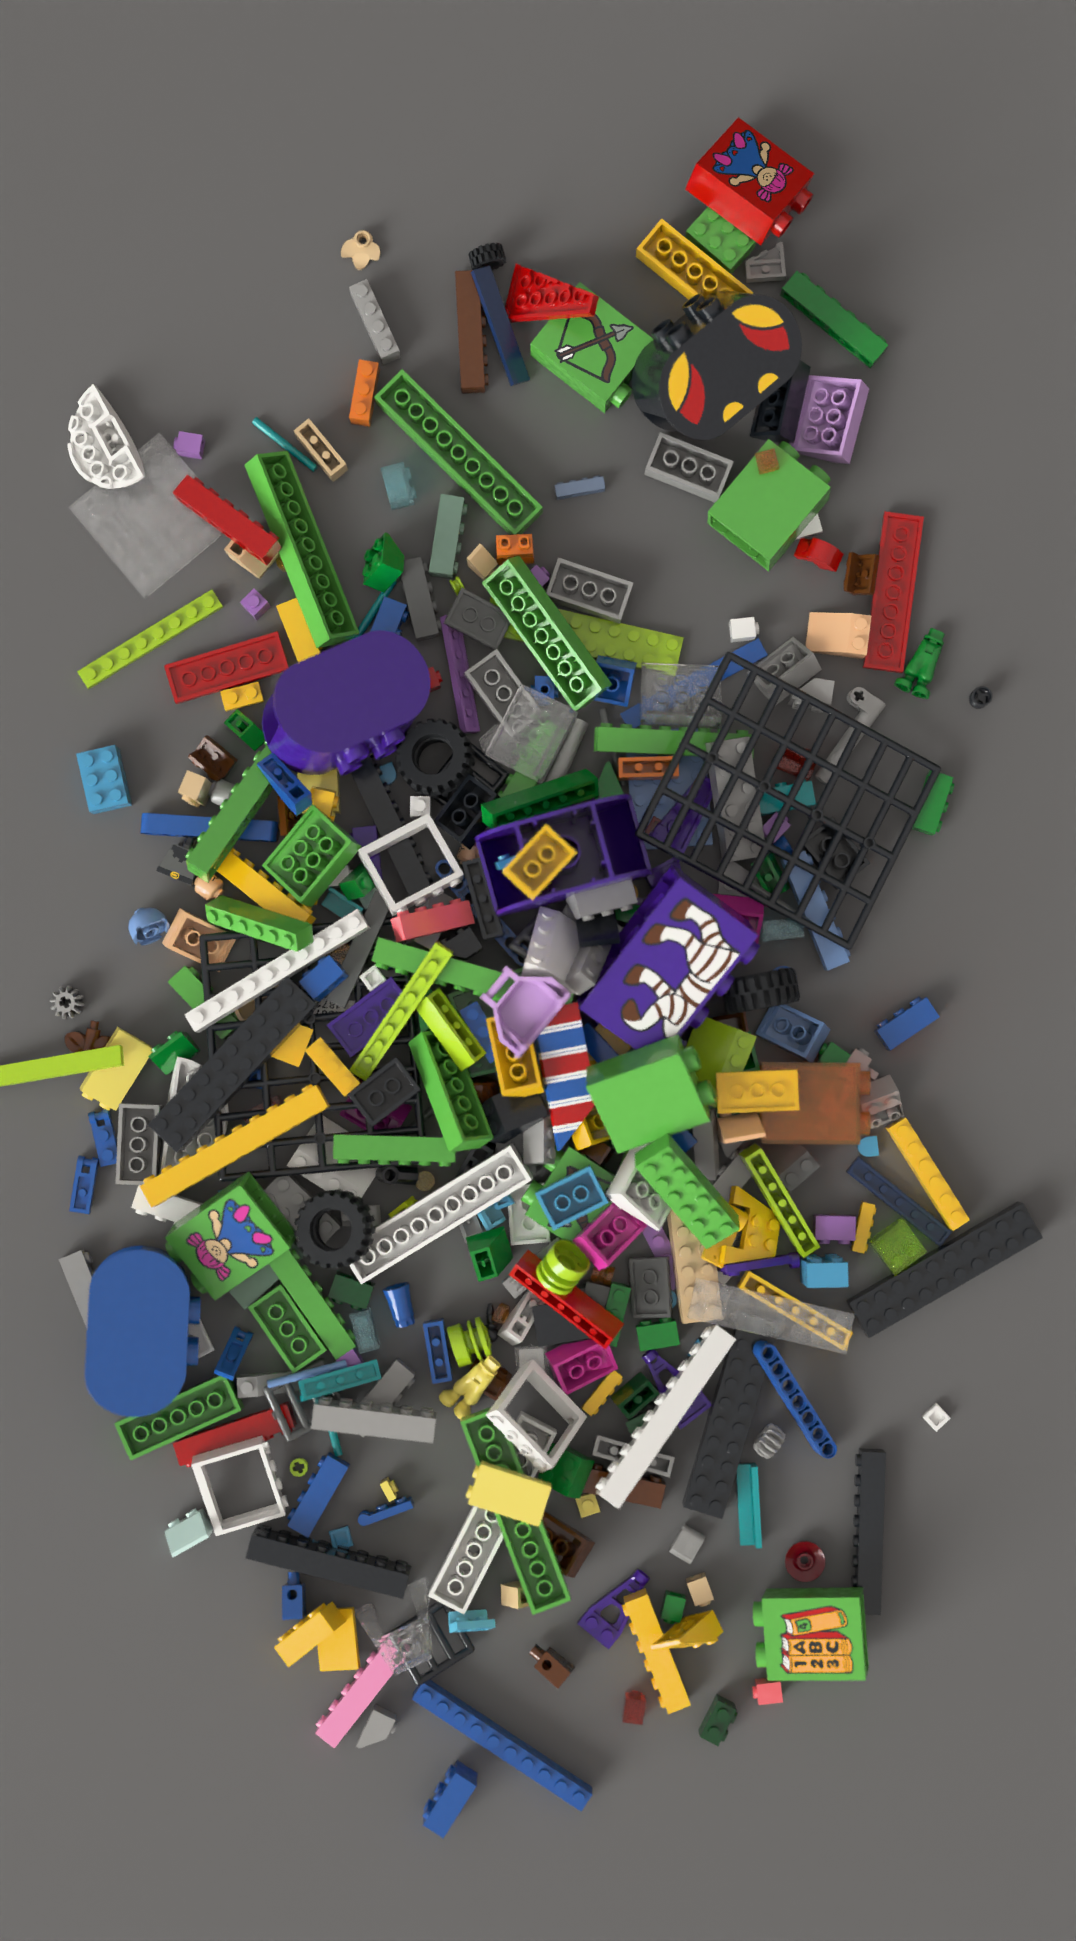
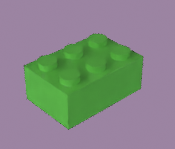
(720, 240)

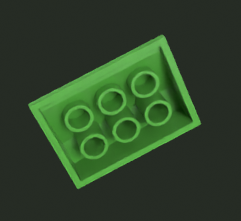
(311, 856)

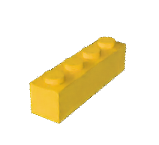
(863, 1226)
(600, 1394)

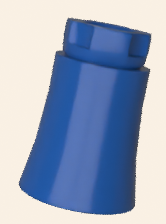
(400, 1304)

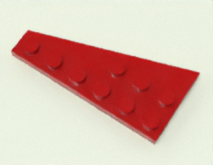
(541, 297)

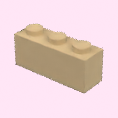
(320, 450)
(195, 789)

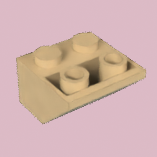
(247, 560)

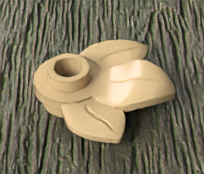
(361, 252)

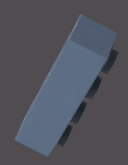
(579, 488)

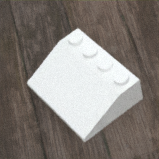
(552, 947)
(351, 1180)
(635, 1195)

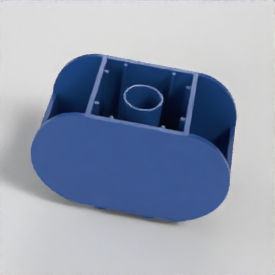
(139, 1331)

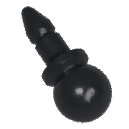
(491, 1327)

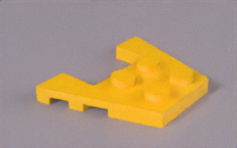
(759, 1234)

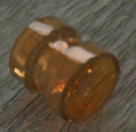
(604, 1275)

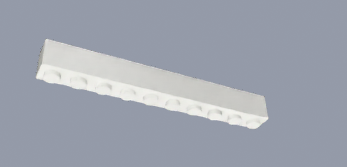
(276, 972)

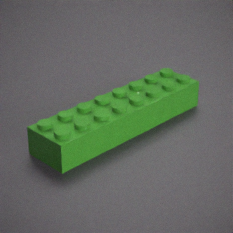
(546, 633)
(231, 821)

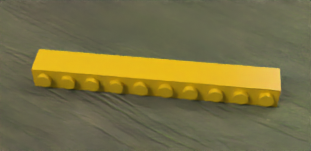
(234, 1146)

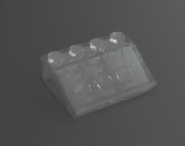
(673, 694)
(531, 733)

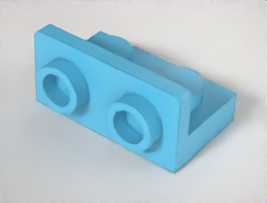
(470, 1621)

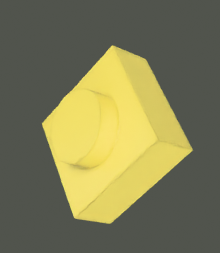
(389, 1488)
(587, 1505)

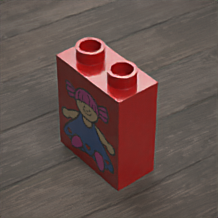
(751, 182)

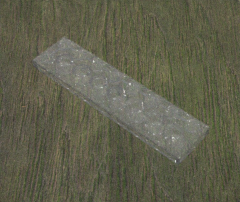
(771, 1315)

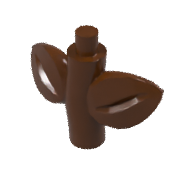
(92, 1040)

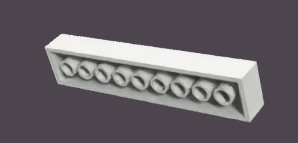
(443, 1211)
(665, 1416)
(480, 1537)

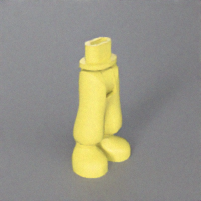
(470, 1386)

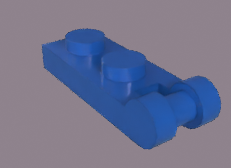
(104, 1137)
(84, 1185)
(233, 1353)
(384, 1511)

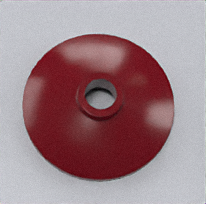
(805, 1571)

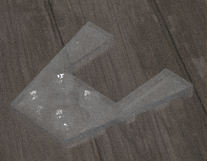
(408, 1644)

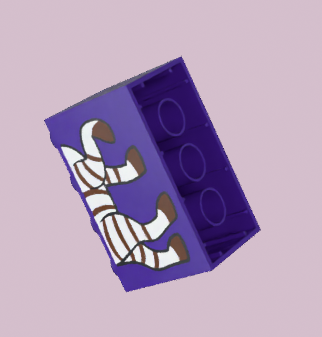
(669, 962)

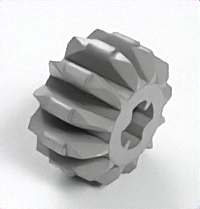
(68, 994)
(769, 1441)

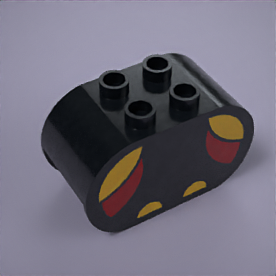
(715, 362)

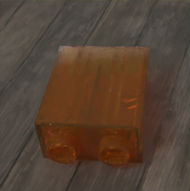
(826, 1104)

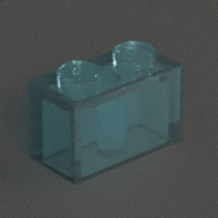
(397, 485)
(781, 930)
(365, 1330)

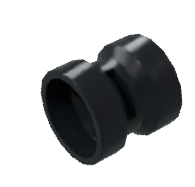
(982, 694)

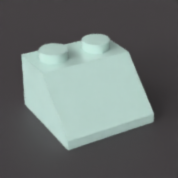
(188, 1531)

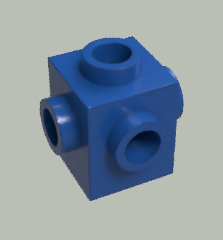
(547, 684)

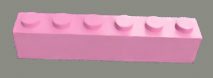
(354, 1699)

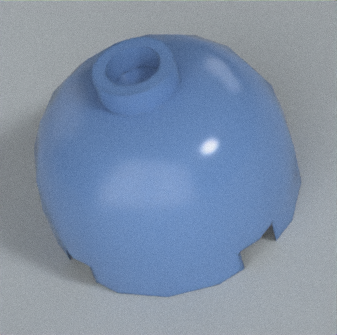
(147, 925)

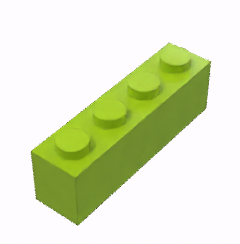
(450, 1029)

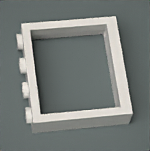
(396, 836)
(555, 1397)
(246, 1519)

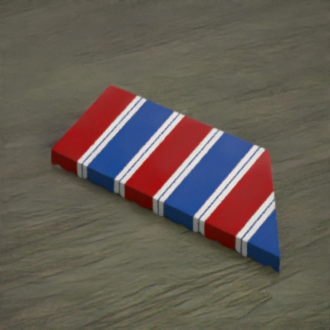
(564, 1072)

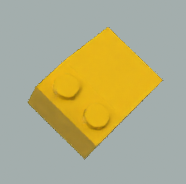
(692, 1631)

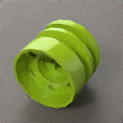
(562, 1267)
(469, 1341)

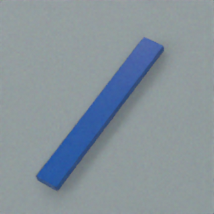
(751, 652)
(602, 1051)

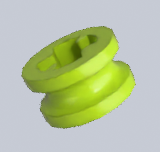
(456, 585)
(301, 1461)

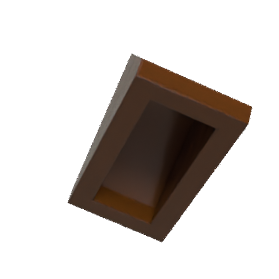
(734, 1020)

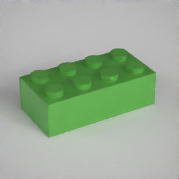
(287, 1328)

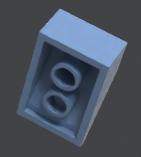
(793, 1031)

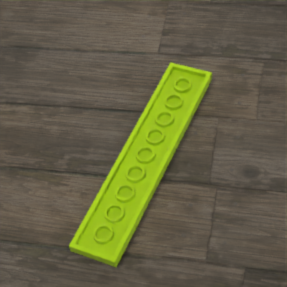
(618, 640)

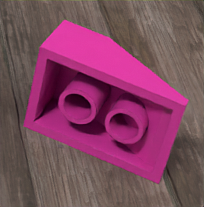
(608, 1235)
(580, 1364)

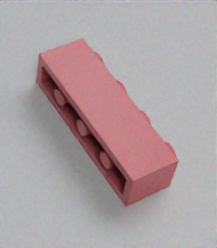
(433, 920)

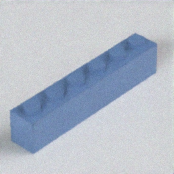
(816, 911)

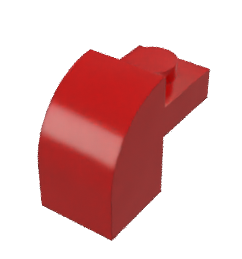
(820, 553)

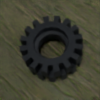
(487, 255)

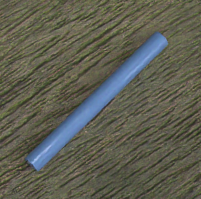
(307, 1373)

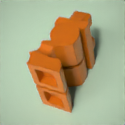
(514, 545)

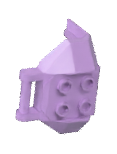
(524, 1008)

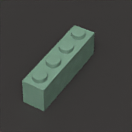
(446, 536)
(258, 1283)

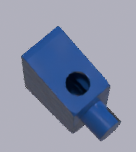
(294, 1607)

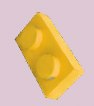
(242, 696)

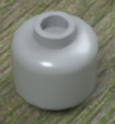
(220, 791)

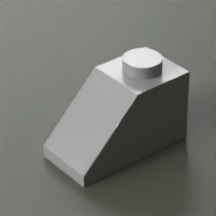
(377, 1727)

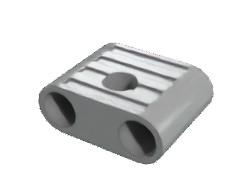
(687, 1544)

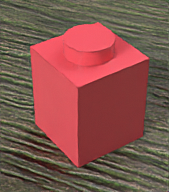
(767, 1691)

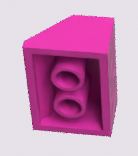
(746, 907)

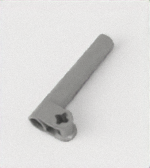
(869, 709)
(568, 751)

